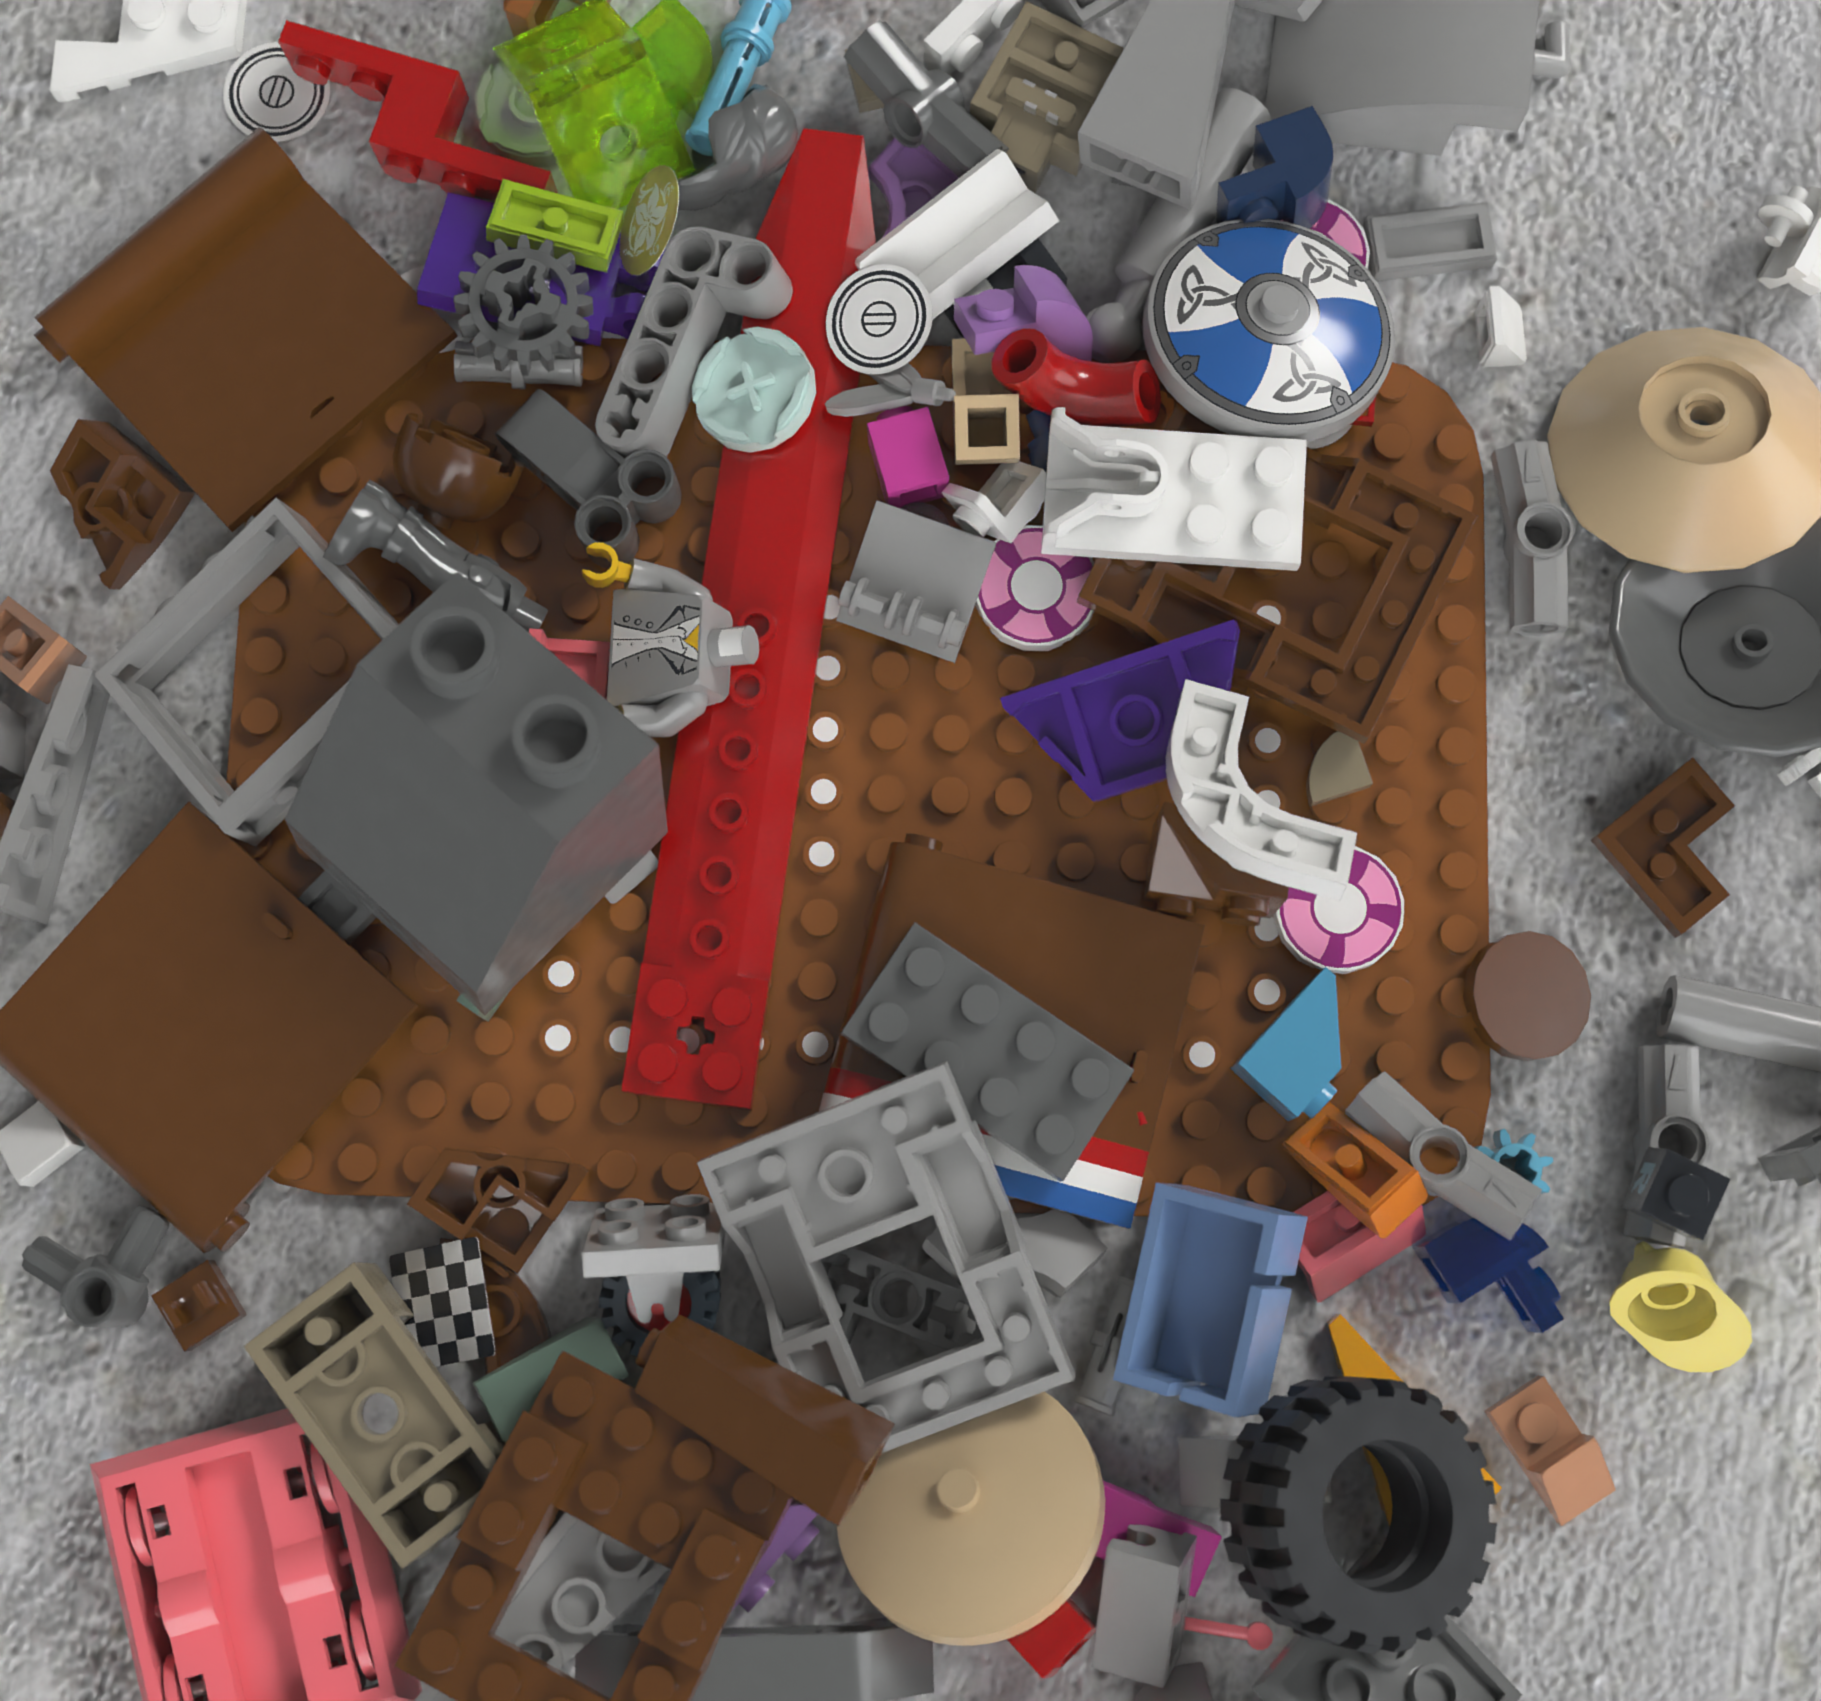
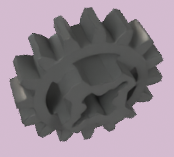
(510, 281)

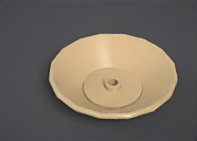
(1684, 489)

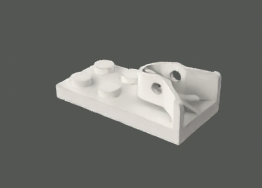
(1173, 496)

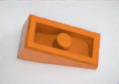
(1357, 1170)

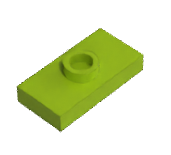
(571, 223)

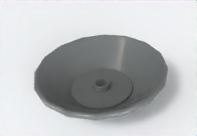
(1687, 659)

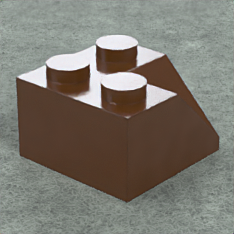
(1191, 876)

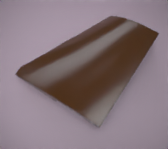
(497, 1199)

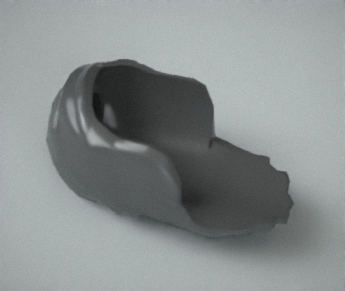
(747, 147)

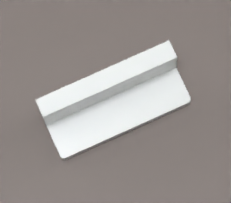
(965, 231)

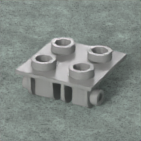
(915, 581)

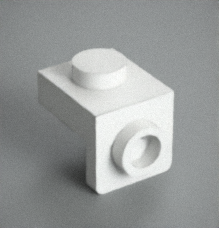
(1003, 503)

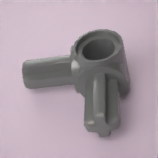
(84, 1280)

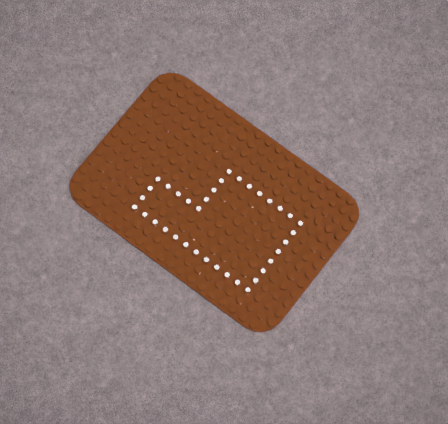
(890, 753)

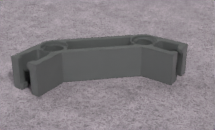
(786, 1663)

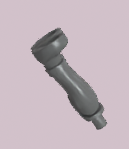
(425, 552)

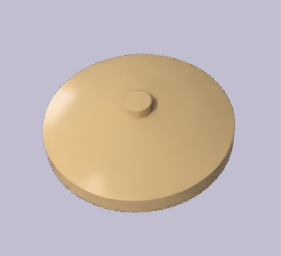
(979, 1524)

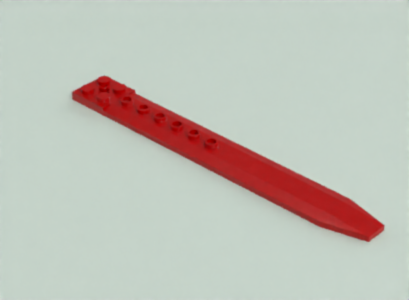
(744, 757)

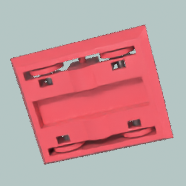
(248, 1571)

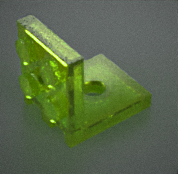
(581, 80)

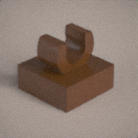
(199, 1305)

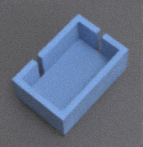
(1209, 1299)

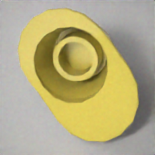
(1679, 1311)

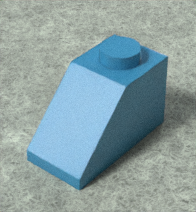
(1297, 1052)

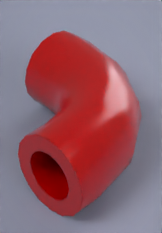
(1088, 389)

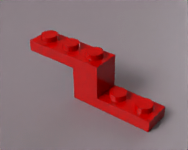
(417, 116)

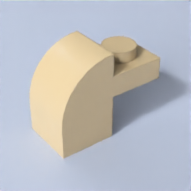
(982, 411)

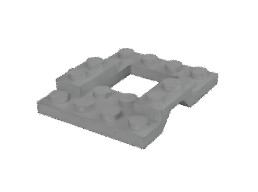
(862, 1175)

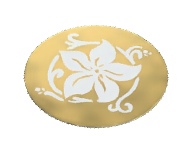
(649, 220)

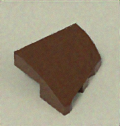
(118, 497)

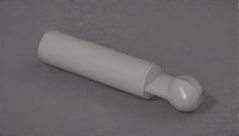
(1166, 224)
(1740, 1022)

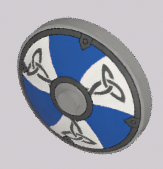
(1268, 330)

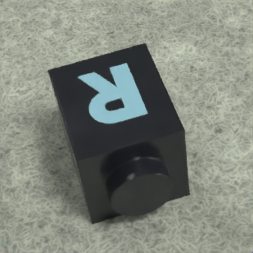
(1676, 1192)

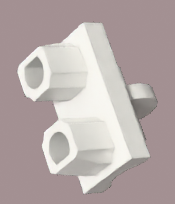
(1795, 239)

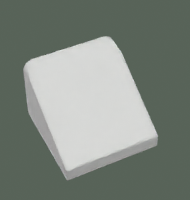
(1499, 330)
(37, 1145)

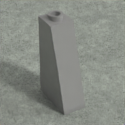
(1161, 100)

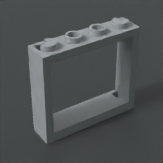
(185, 622)

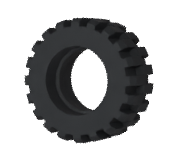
(1434, 1529)

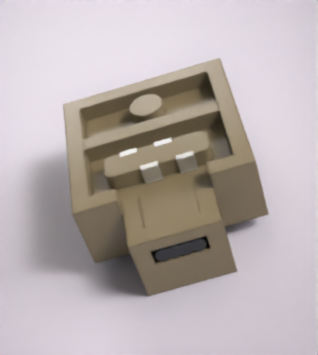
(1043, 91)

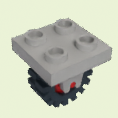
(655, 1264)

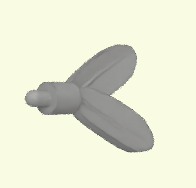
(893, 391)

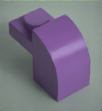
(1036, 303)

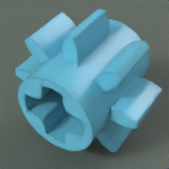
(1528, 1161)

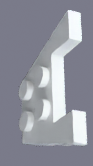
(152, 39)

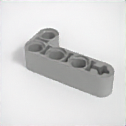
(649, 413)

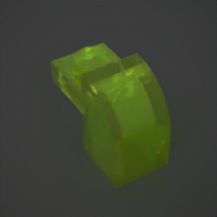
(678, 55)

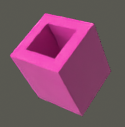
(907, 456)

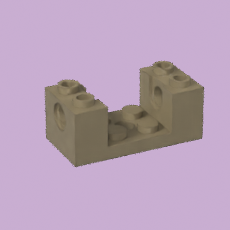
(325, 1367)

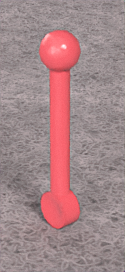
(1256, 1634)

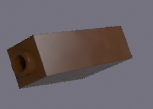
(764, 1415)

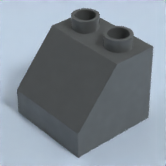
(477, 792)

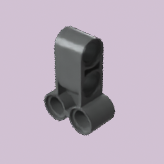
(590, 473)

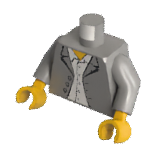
(667, 644)

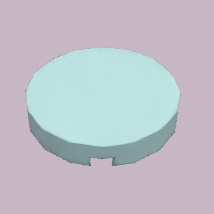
(754, 389)

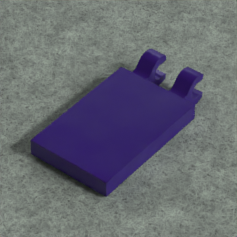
(463, 232)

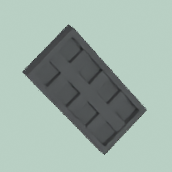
(1014, 1062)

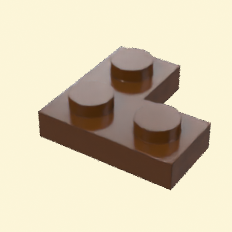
(1652, 850)

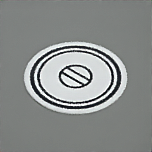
(270, 95)
(879, 319)

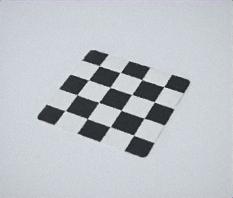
(448, 1300)

